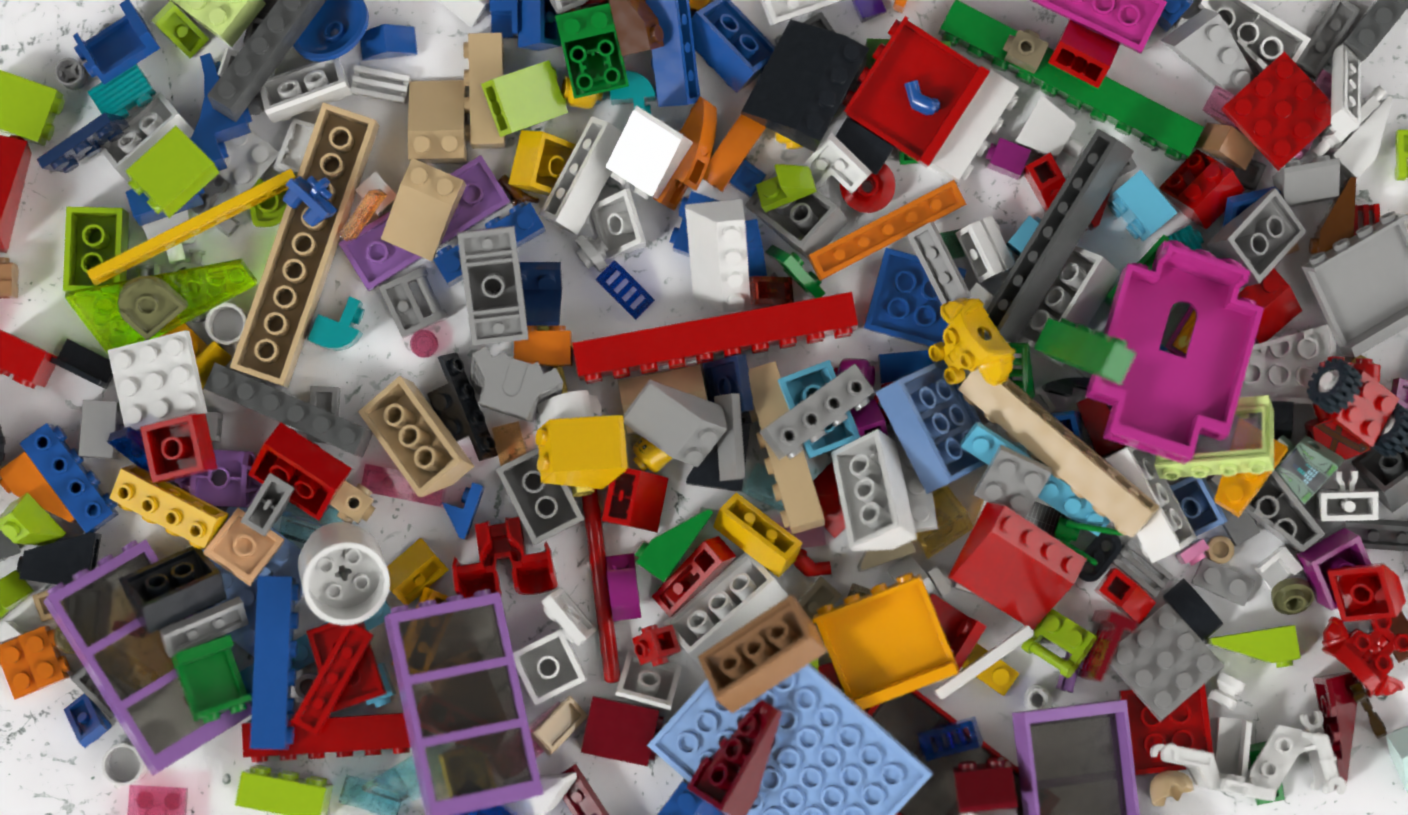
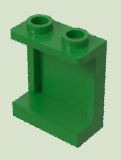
(211, 680)

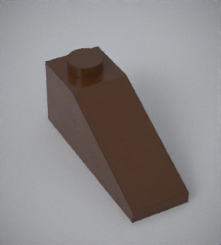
(636, 26)
(1338, 220)

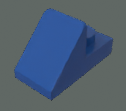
(463, 518)
(86, 720)

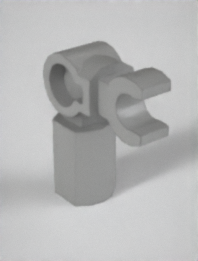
(209, 198)

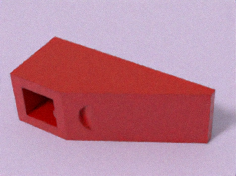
(1045, 179)

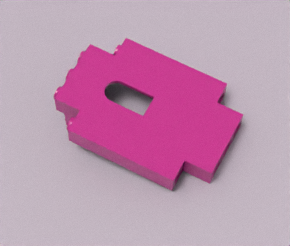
(1171, 397)

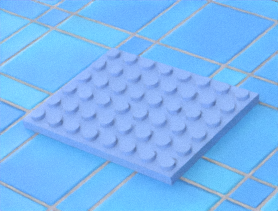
(822, 758)

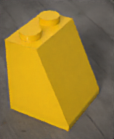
(582, 451)

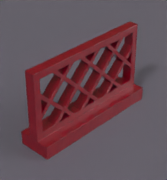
(1108, 636)

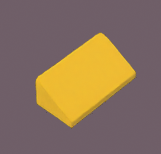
(211, 354)

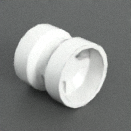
(1227, 690)

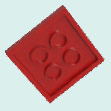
(1280, 111)
(1184, 727)

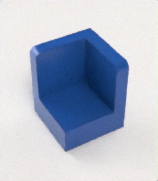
(504, 17)

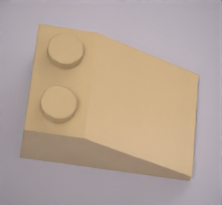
(437, 122)
(423, 209)

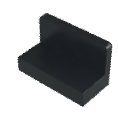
(864, 145)
(84, 363)

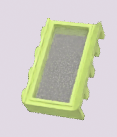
(1243, 451)

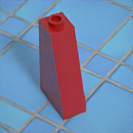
(14, 164)

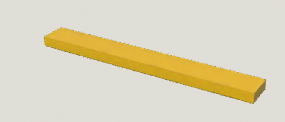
(190, 228)

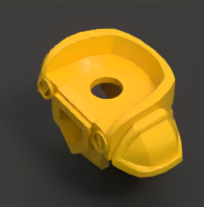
(966, 344)

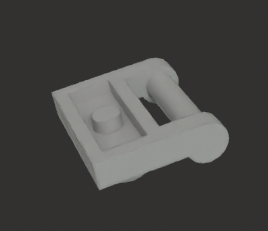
(404, 305)

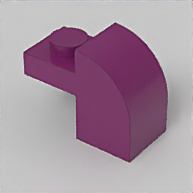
(623, 587)

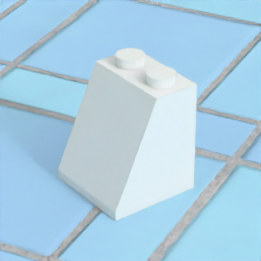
(647, 154)

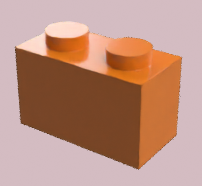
(545, 347)

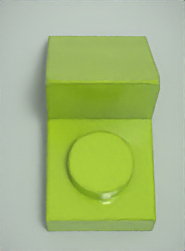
(180, 29)
(789, 185)
(12, 592)

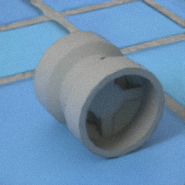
(66, 71)

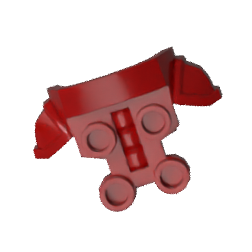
(1367, 654)

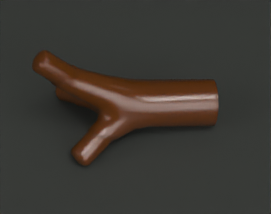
(516, 193)

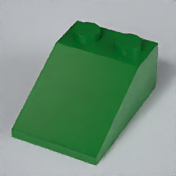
(667, 549)

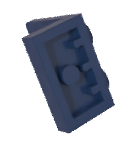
(542, 292)

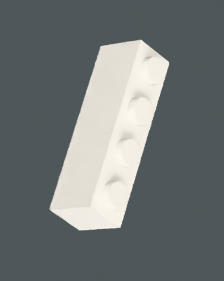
(974, 126)
(582, 177)

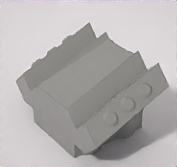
(511, 384)

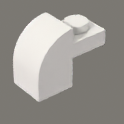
(569, 405)

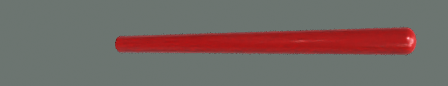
(599, 576)

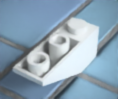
(1364, 143)

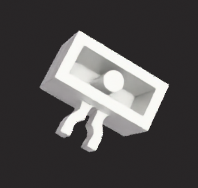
(1348, 502)

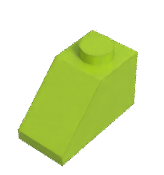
(29, 523)

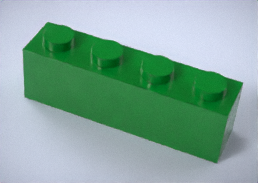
(1085, 350)

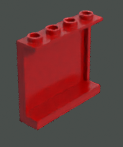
(883, 102)

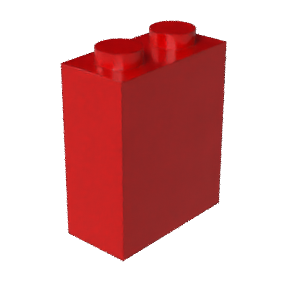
(1084, 53)

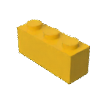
(757, 534)

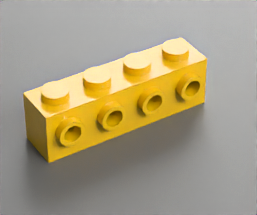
(168, 506)

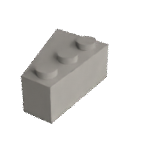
(1211, 50)

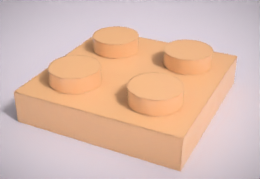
(242, 548)

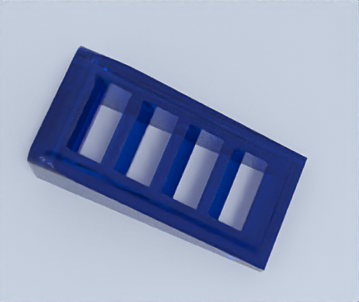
(608, 272)
(975, 742)

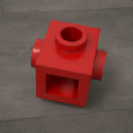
(656, 645)

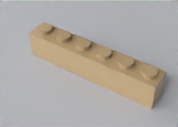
(792, 475)

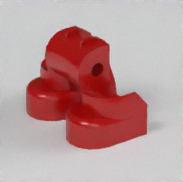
(530, 572)

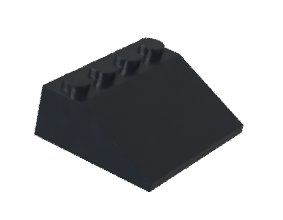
(804, 82)

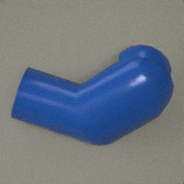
(921, 102)

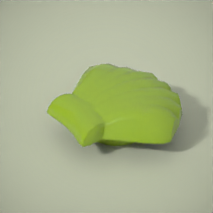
(268, 212)

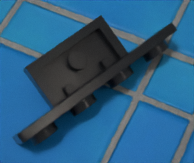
(459, 409)

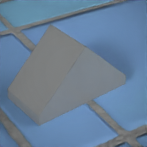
(268, 505)

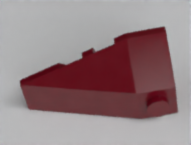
(1339, 714)
(736, 770)

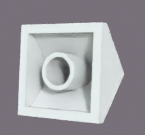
(618, 224)
(648, 683)

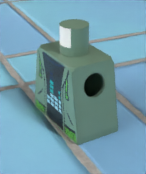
(1307, 466)

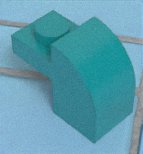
(637, 92)
(341, 334)

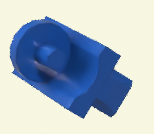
(313, 195)

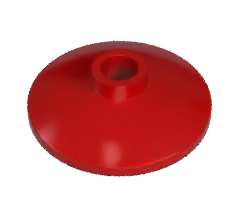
(875, 200)

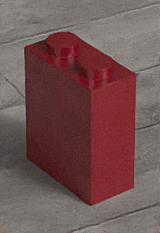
(621, 731)

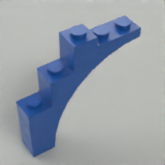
(208, 136)

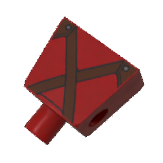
(1332, 435)

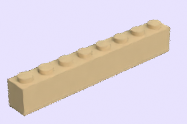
(1062, 451)

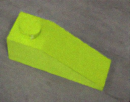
(1268, 645)

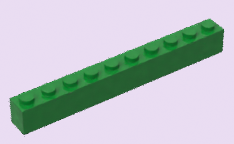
(1110, 102)

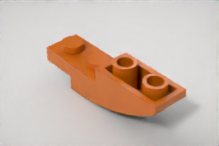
(701, 130)

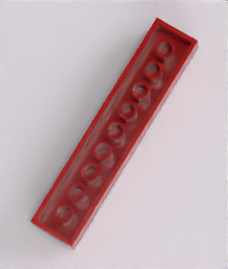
(714, 337)

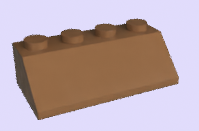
(761, 654)

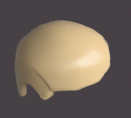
(1169, 784)

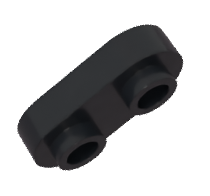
(1103, 557)

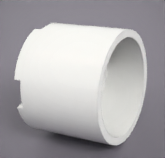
(345, 595)

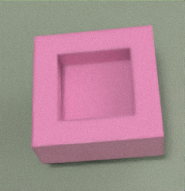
(1193, 552)

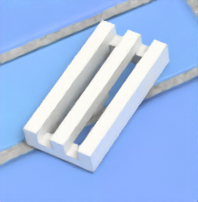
(356, 80)

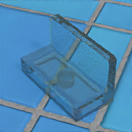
(760, 487)
(299, 525)

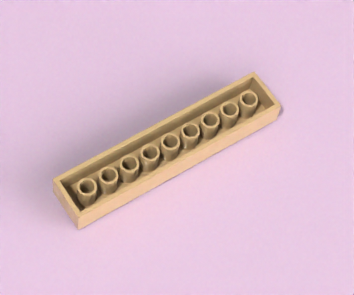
(303, 252)

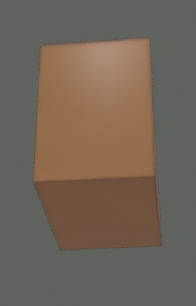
(1226, 144)

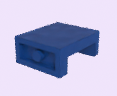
(117, 46)

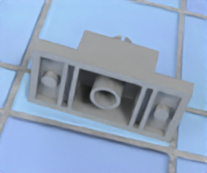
(493, 285)

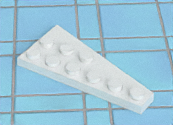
(1286, 365)

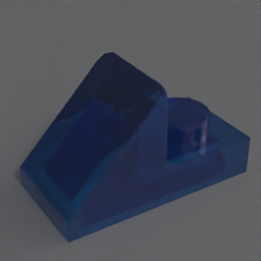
(131, 445)

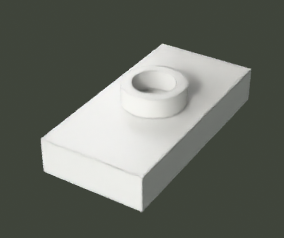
(294, 146)

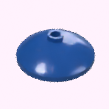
(333, 30)

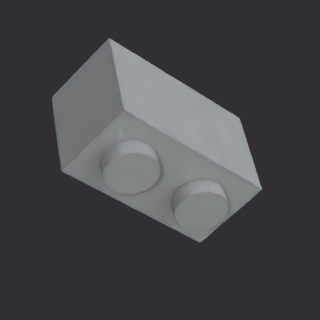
(97, 423)

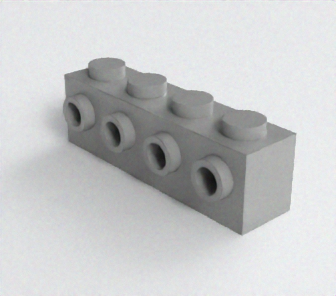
(817, 412)

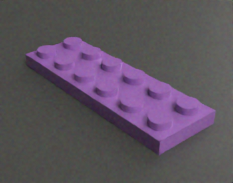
(379, 260)

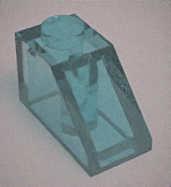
(396, 783)

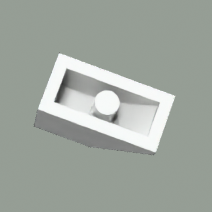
(554, 789)

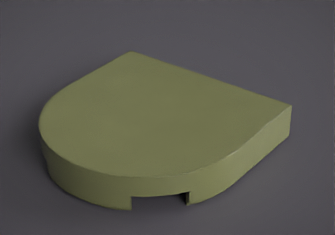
(149, 304)

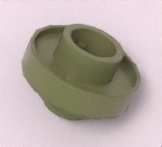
(1292, 596)

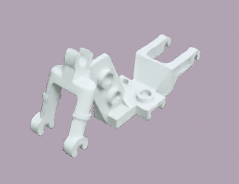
(1269, 767)

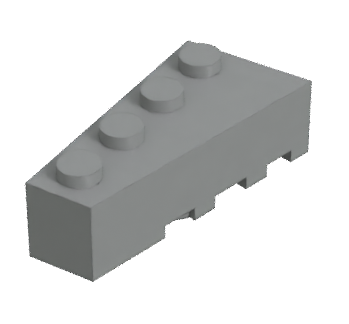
(1281, 513)

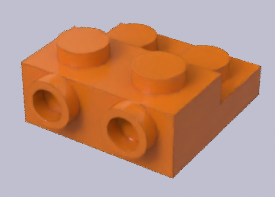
(33, 662)

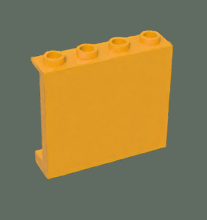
(886, 641)

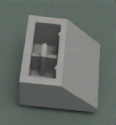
(1309, 182)

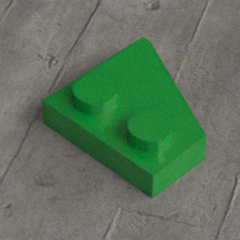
(793, 268)

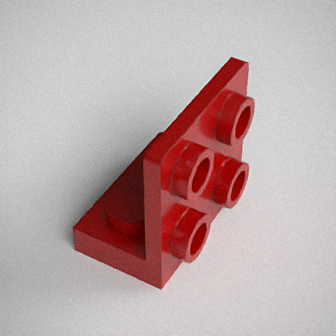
(960, 630)

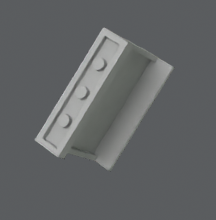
(1364, 284)

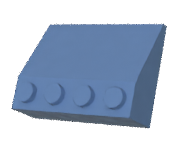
(931, 424)

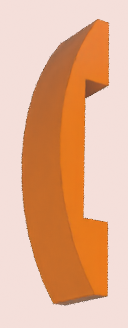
(732, 152)

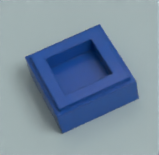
(746, 178)

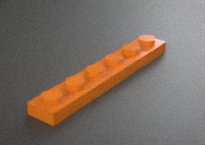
(886, 230)

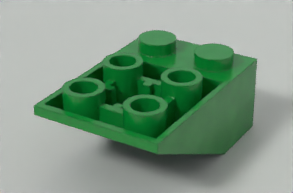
(592, 51)

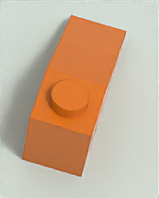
(23, 477)

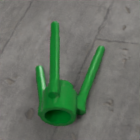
(1069, 530)

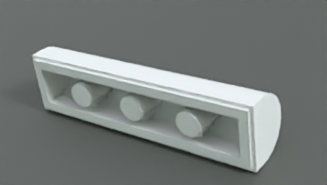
(1345, 90)

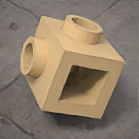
(348, 493)

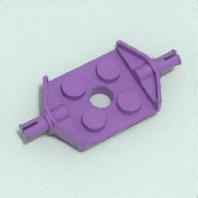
(238, 489)

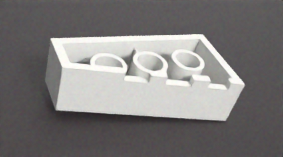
(1258, 32)

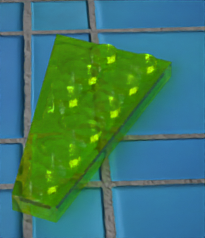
(200, 286)

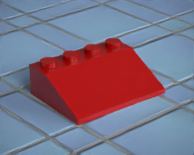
(1015, 565)

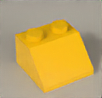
(539, 161)

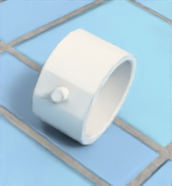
(210, 318)
(105, 765)

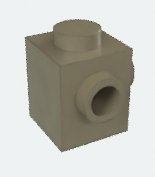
(1025, 50)

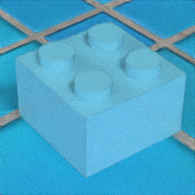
(1140, 206)

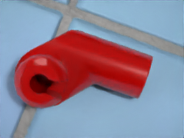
(809, 567)

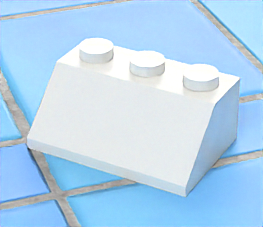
(304, 89)
(145, 130)

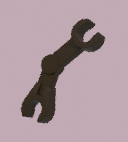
(1375, 721)

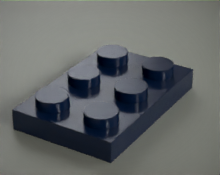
(84, 143)

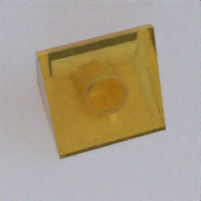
(952, 523)

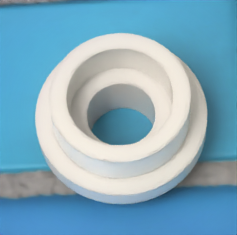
(1037, 689)

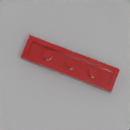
(332, 678)

